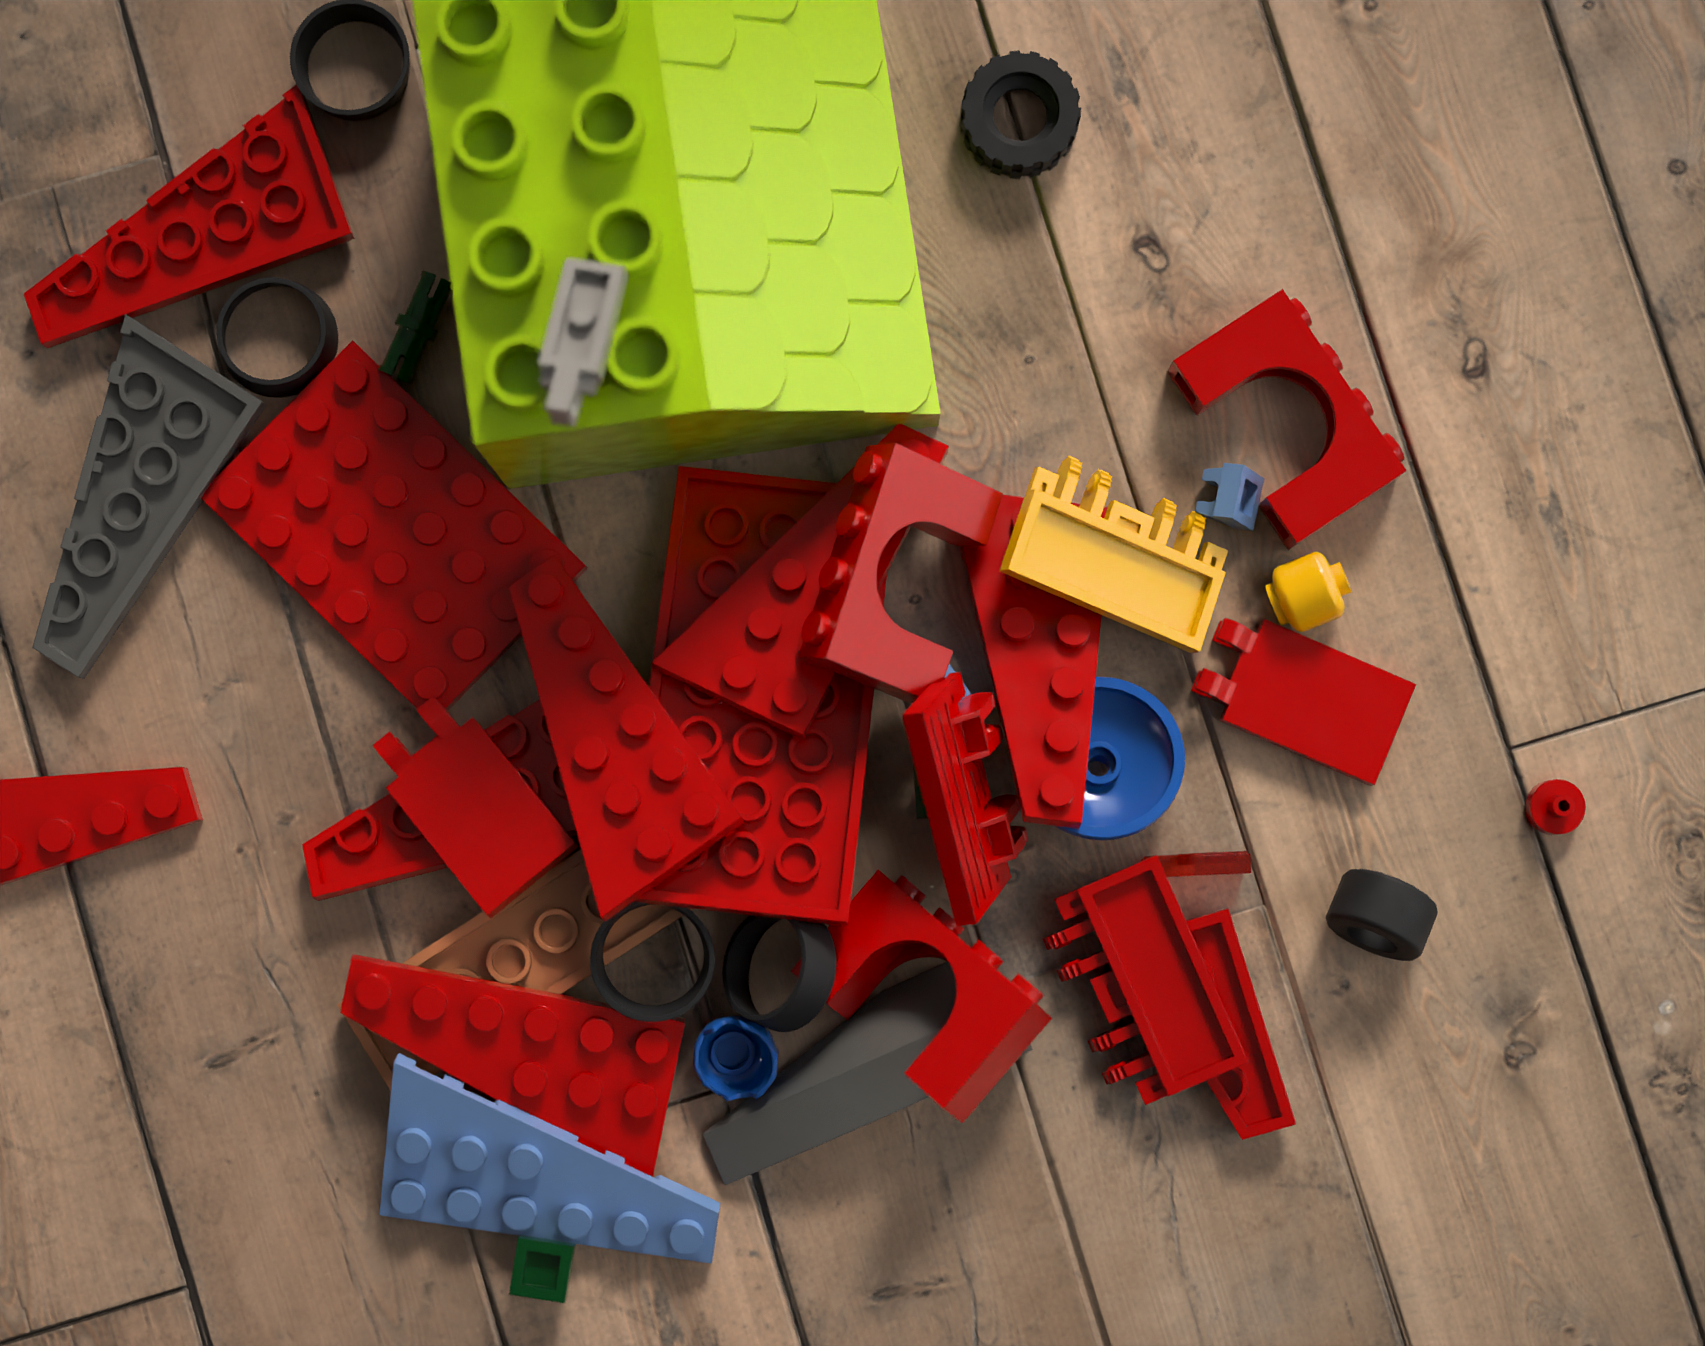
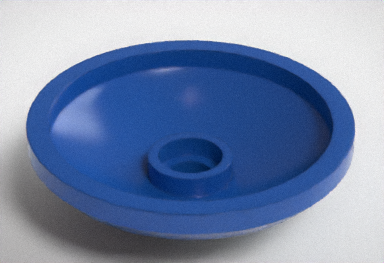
(1143, 761)

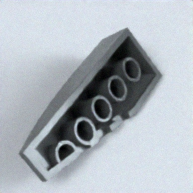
(840, 1081)

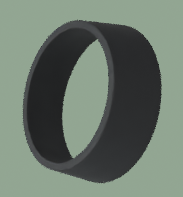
(328, 17)
(297, 382)
(813, 983)
(643, 1012)

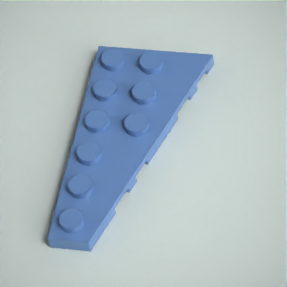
(515, 1174)

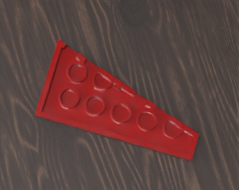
(1042, 676)

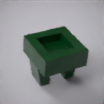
(542, 1269)

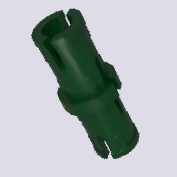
(416, 327)

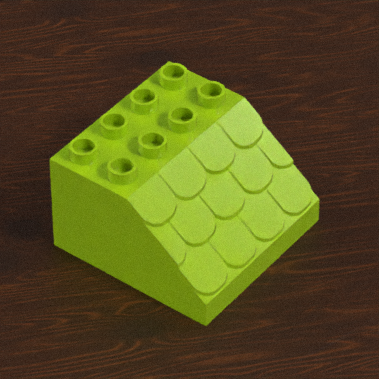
(738, 179)

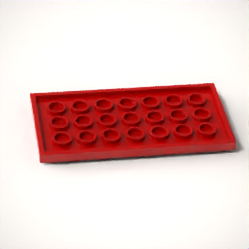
(793, 793)

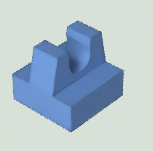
(1236, 496)

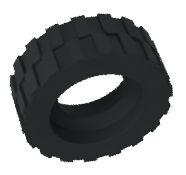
(1027, 73)

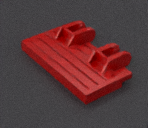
(967, 828)
(1153, 977)

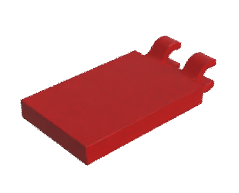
(1308, 698)
(475, 809)

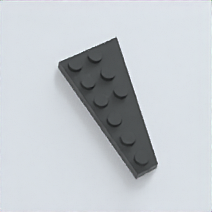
(148, 463)

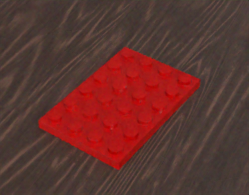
(387, 528)

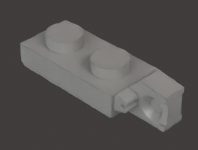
(580, 335)

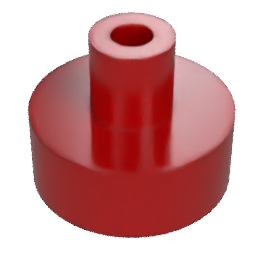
(1543, 808)

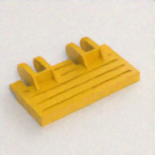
(1116, 561)

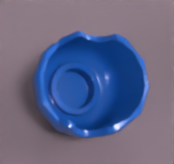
(735, 1058)

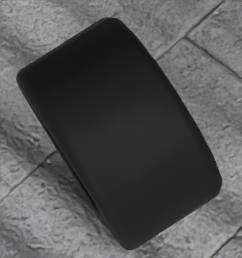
(1382, 914)

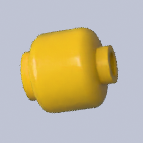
(1308, 591)

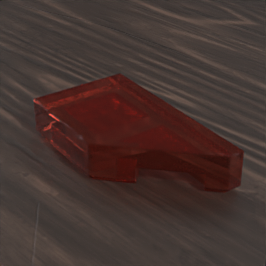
(1205, 864)

